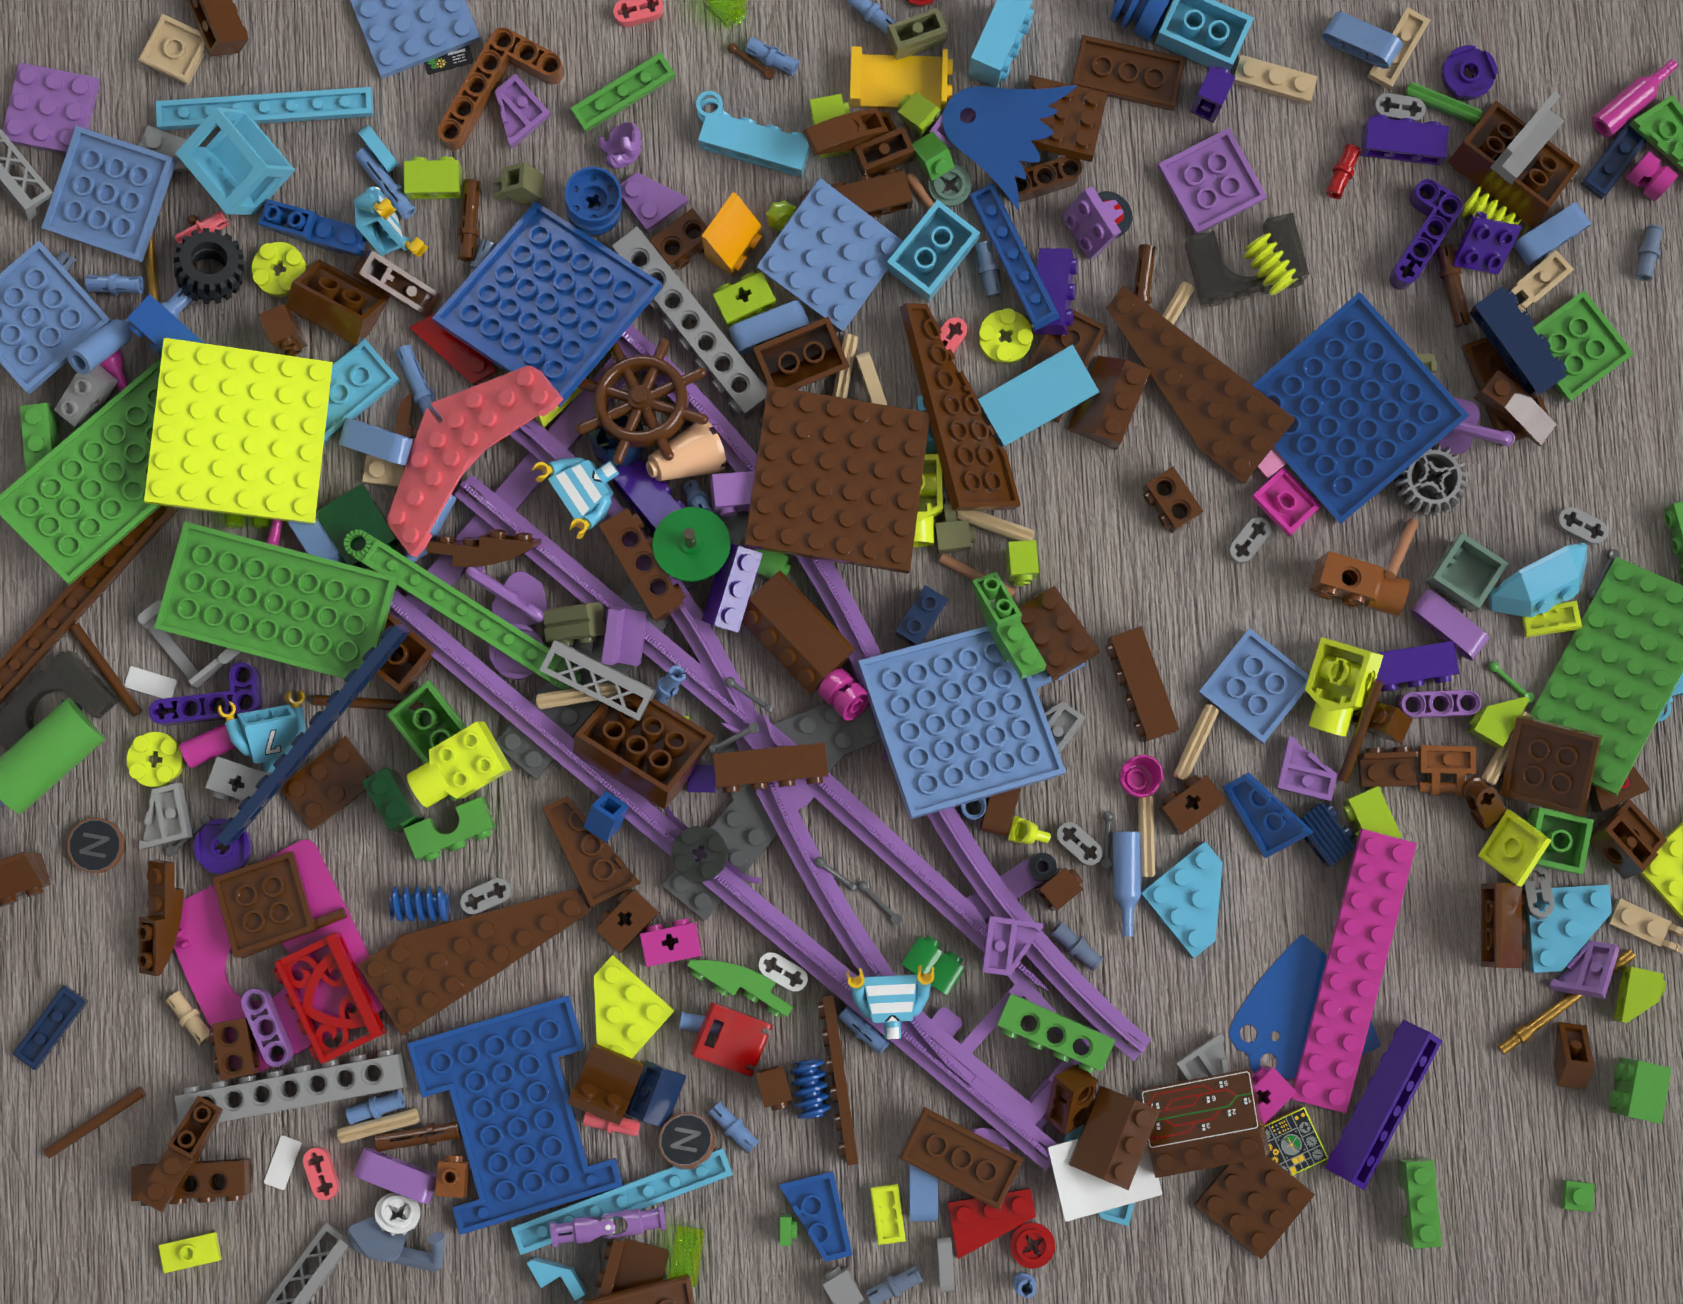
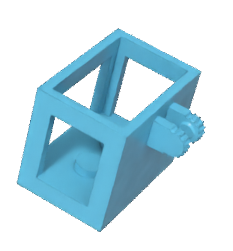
(239, 163)

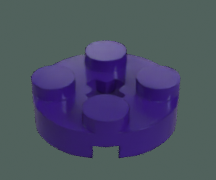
(1475, 59)
(212, 859)

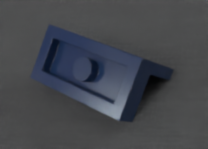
(655, 1094)

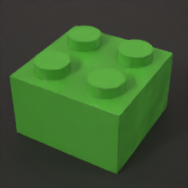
(1568, 836)
(1640, 1090)

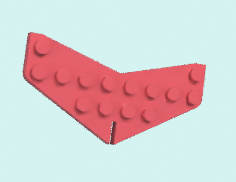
(449, 447)

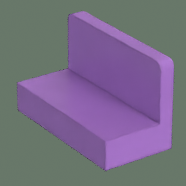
(624, 636)

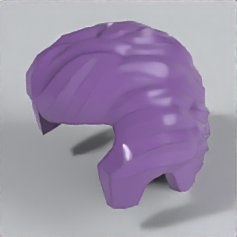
(622, 146)

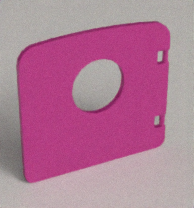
(205, 945)

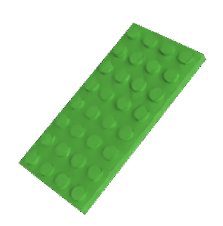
(90, 485)
(274, 601)
(1619, 668)

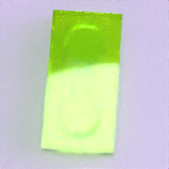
(687, 1252)

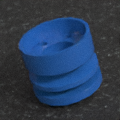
(1146, 13)
(589, 187)

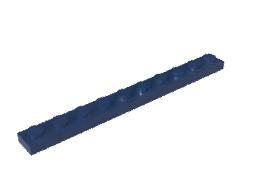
(305, 742)

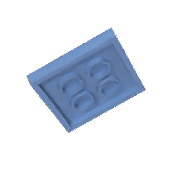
(1255, 686)

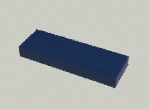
(1614, 161)
(50, 1027)

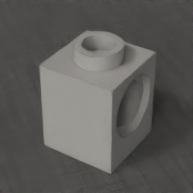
(842, 1287)

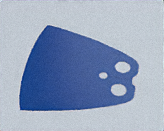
(1285, 1004)

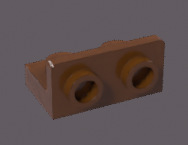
(1387, 768)

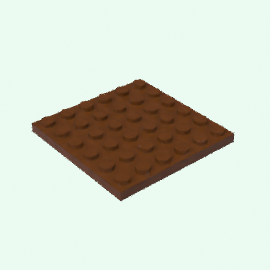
(837, 479)

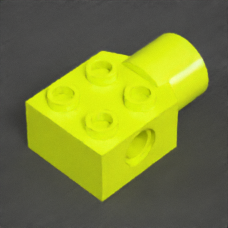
(929, 502)
(1340, 683)
(459, 766)

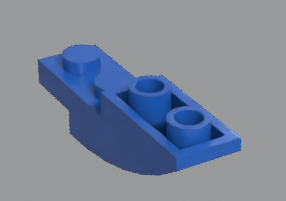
(312, 228)

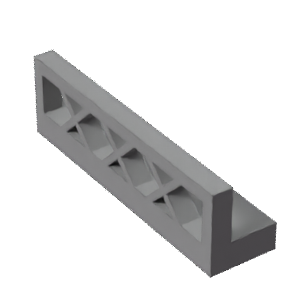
(1528, 141)
(10, 183)
(602, 670)
(317, 1279)

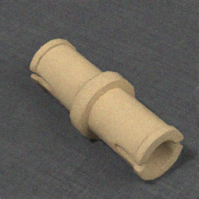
(189, 1017)

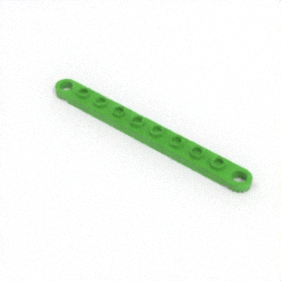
(457, 607)

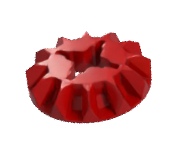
(1029, 1258)

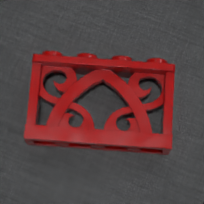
(366, 1012)

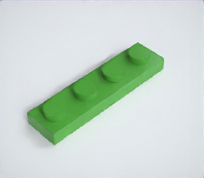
(623, 92)

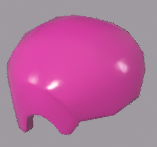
(1141, 776)

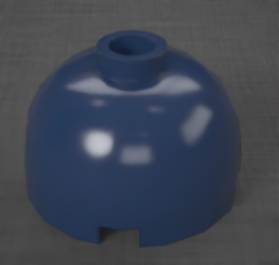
(605, 446)

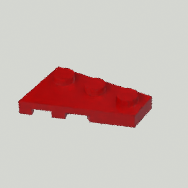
(460, 356)
(978, 1223)

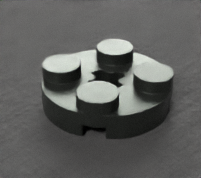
(708, 867)

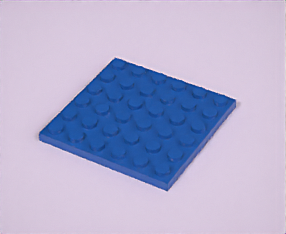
(548, 300)
(1357, 407)

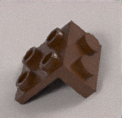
(631, 1265)

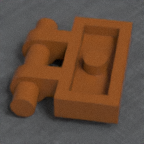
(1445, 760)

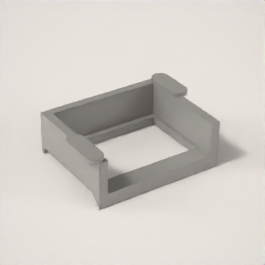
(196, 678)

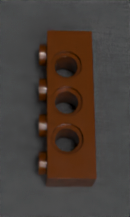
(616, 530)
(235, 1171)

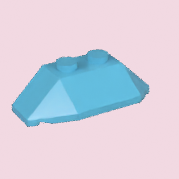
(1542, 583)

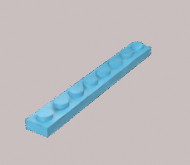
(270, 107)
(633, 1195)

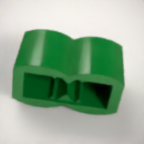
(926, 953)

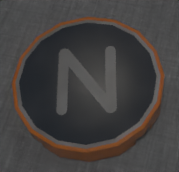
(95, 845)
(686, 1141)

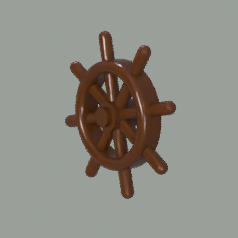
(641, 401)

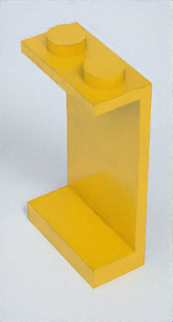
(884, 81)

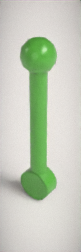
(1494, 667)

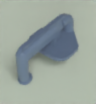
(380, 1245)

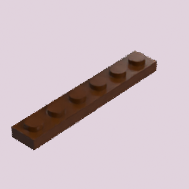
(839, 1092)

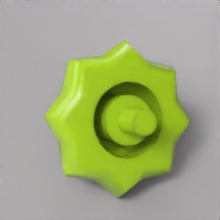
(779, 214)

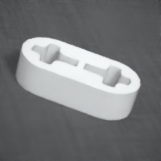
(787, 966)

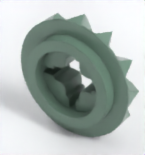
(951, 197)

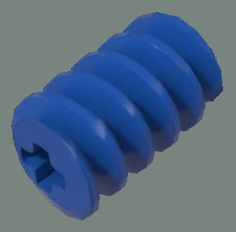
(419, 904)
(810, 1088)

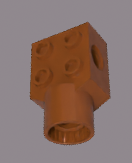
(1365, 582)

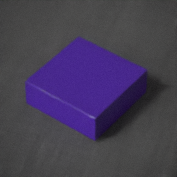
(702, 779)

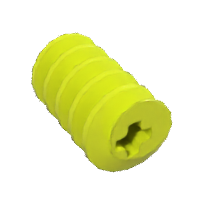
(1480, 203)
(1269, 264)

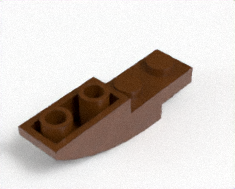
(848, 130)
(485, 550)
(160, 928)
(181, 1154)

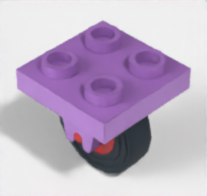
(1097, 220)

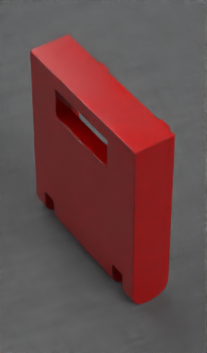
(737, 1042)

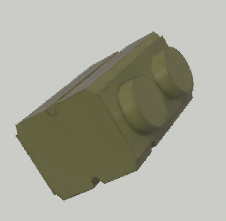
(916, 33)
(574, 623)

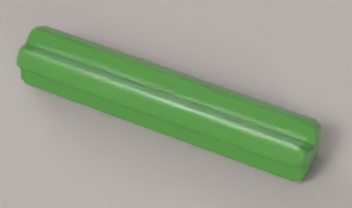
(1444, 103)

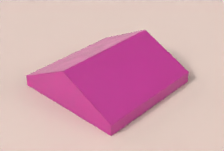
(1286, 501)

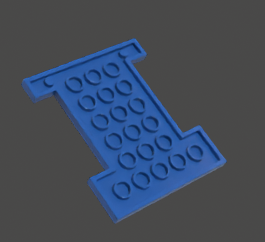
(514, 1111)

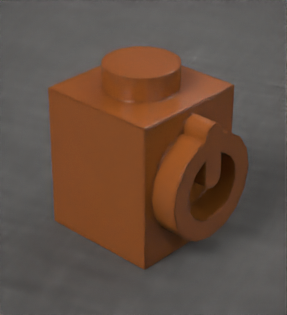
(452, 1177)

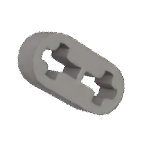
(1399, 102)
(1583, 520)
(1254, 544)
(1074, 848)
(1545, 892)
(489, 902)
(945, 1264)

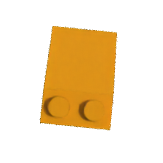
(732, 236)

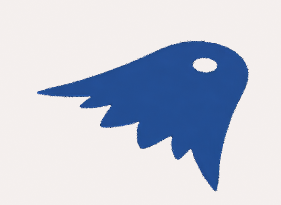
(1002, 129)

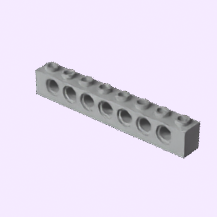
(747, 402)
(391, 1078)

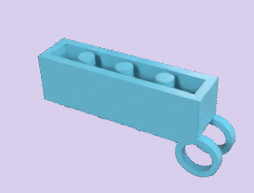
(749, 141)

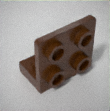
(606, 1084)

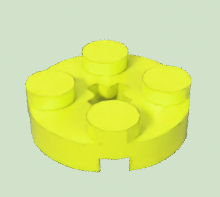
(271, 255)
(1005, 321)
(164, 772)

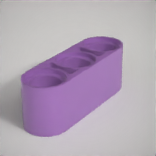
(1449, 624)
(1450, 701)
(255, 1019)
(396, 1175)

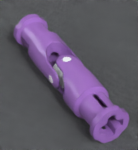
(589, 1228)

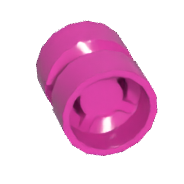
(1651, 176)
(844, 694)

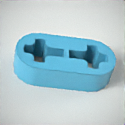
(378, 149)

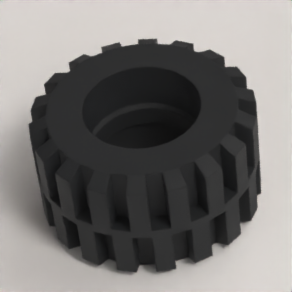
(208, 246)

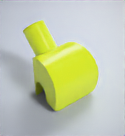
(1026, 832)

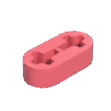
(638, 12)
(956, 340)
(314, 1175)

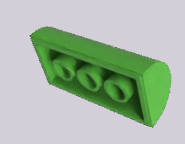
(426, 725)
(46, 755)

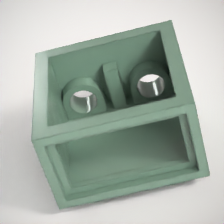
(1466, 572)

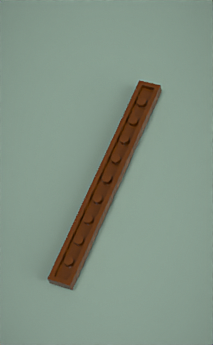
(75, 602)

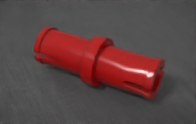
(1343, 171)

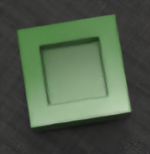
(1578, 1196)
(788, 1229)

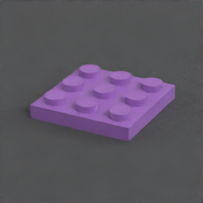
(48, 107)
(1212, 181)

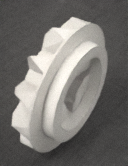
(397, 1202)

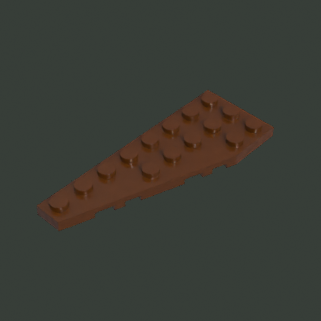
(1216, 405)
(970, 459)
(447, 961)

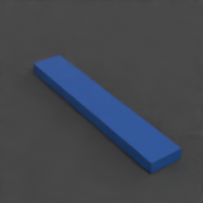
(1014, 256)

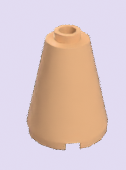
(694, 452)

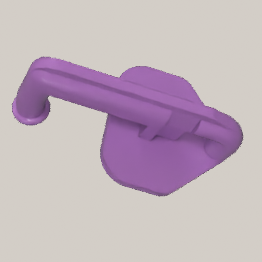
(1461, 437)
(518, 600)

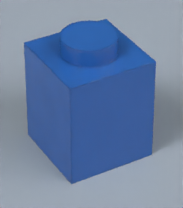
(606, 816)

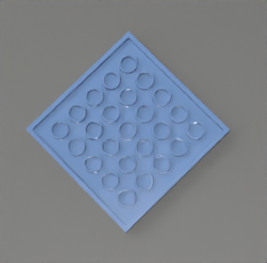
(958, 722)

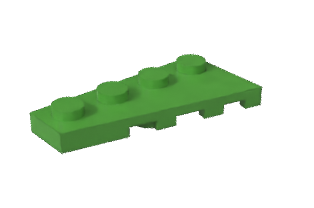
(1663, 129)

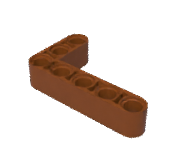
(491, 78)

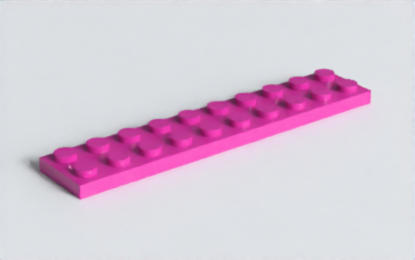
(1353, 970)

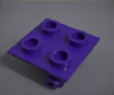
(1486, 244)

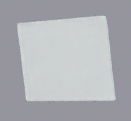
(1087, 1195)

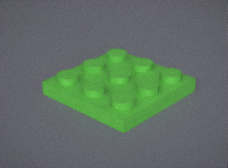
(1584, 343)

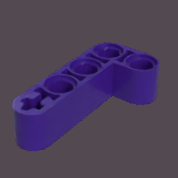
(1423, 239)
(206, 702)

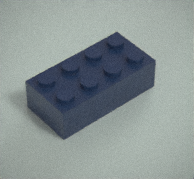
(1518, 343)

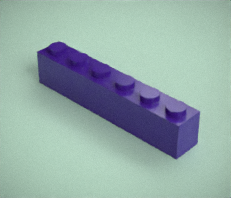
(1383, 1104)

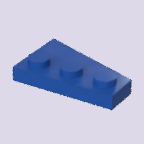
(1264, 815)
(821, 1213)

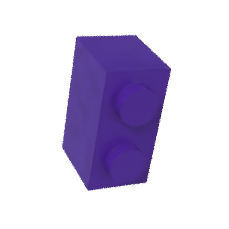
(1212, 93)

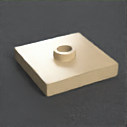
(174, 49)

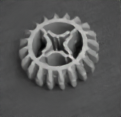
(1436, 488)

